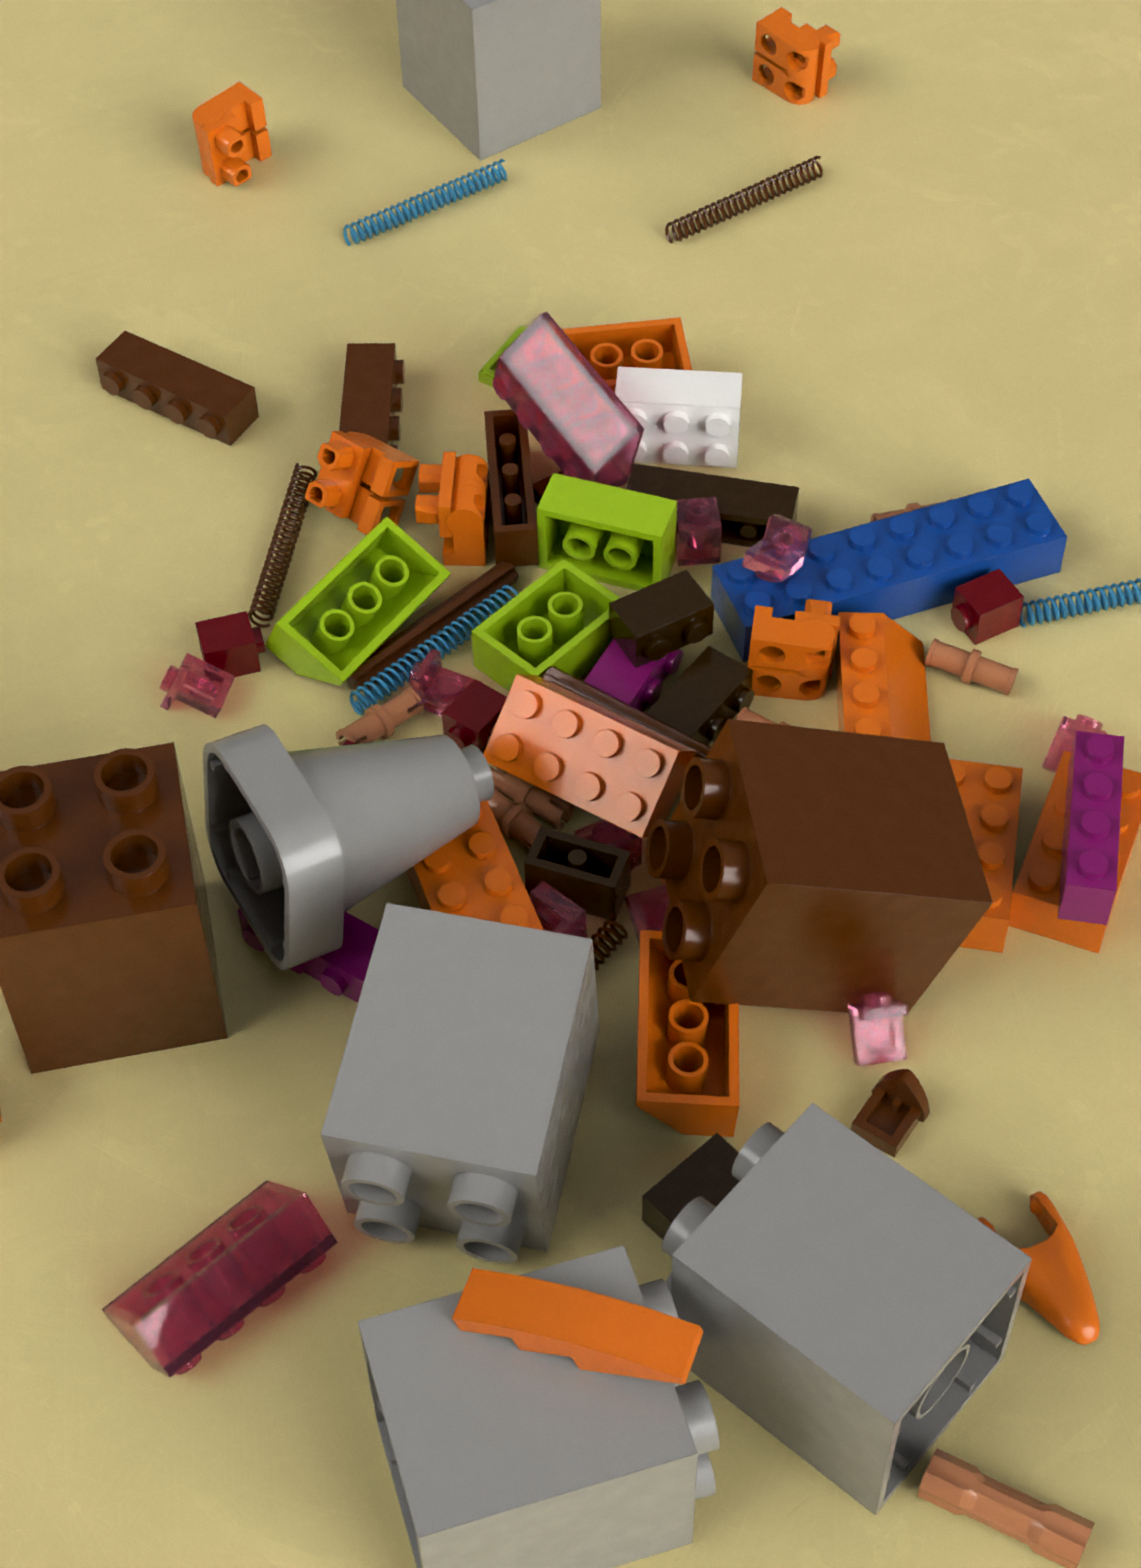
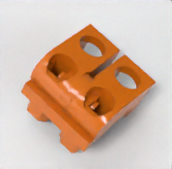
(794, 57)
(230, 133)
(359, 479)
(460, 507)
(793, 655)

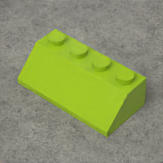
(357, 605)

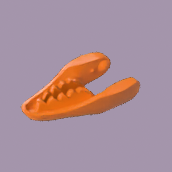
(1057, 1279)

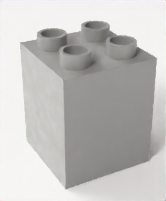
(501, 65)
(463, 1081)
(842, 1301)
(523, 1451)

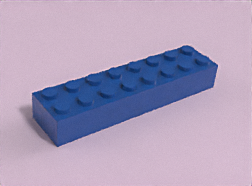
(902, 560)

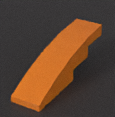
(579, 1324)

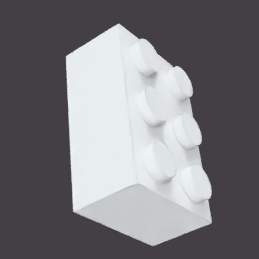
(684, 414)

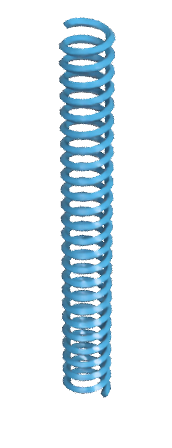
(412, 211)
(1112, 599)
(365, 701)

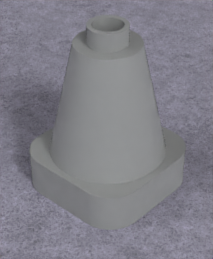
(329, 826)

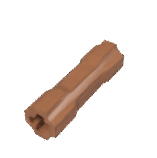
(1043, 1527)

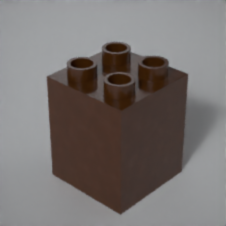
(816, 868)
(104, 910)

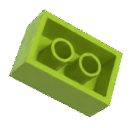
(607, 531)
(549, 624)

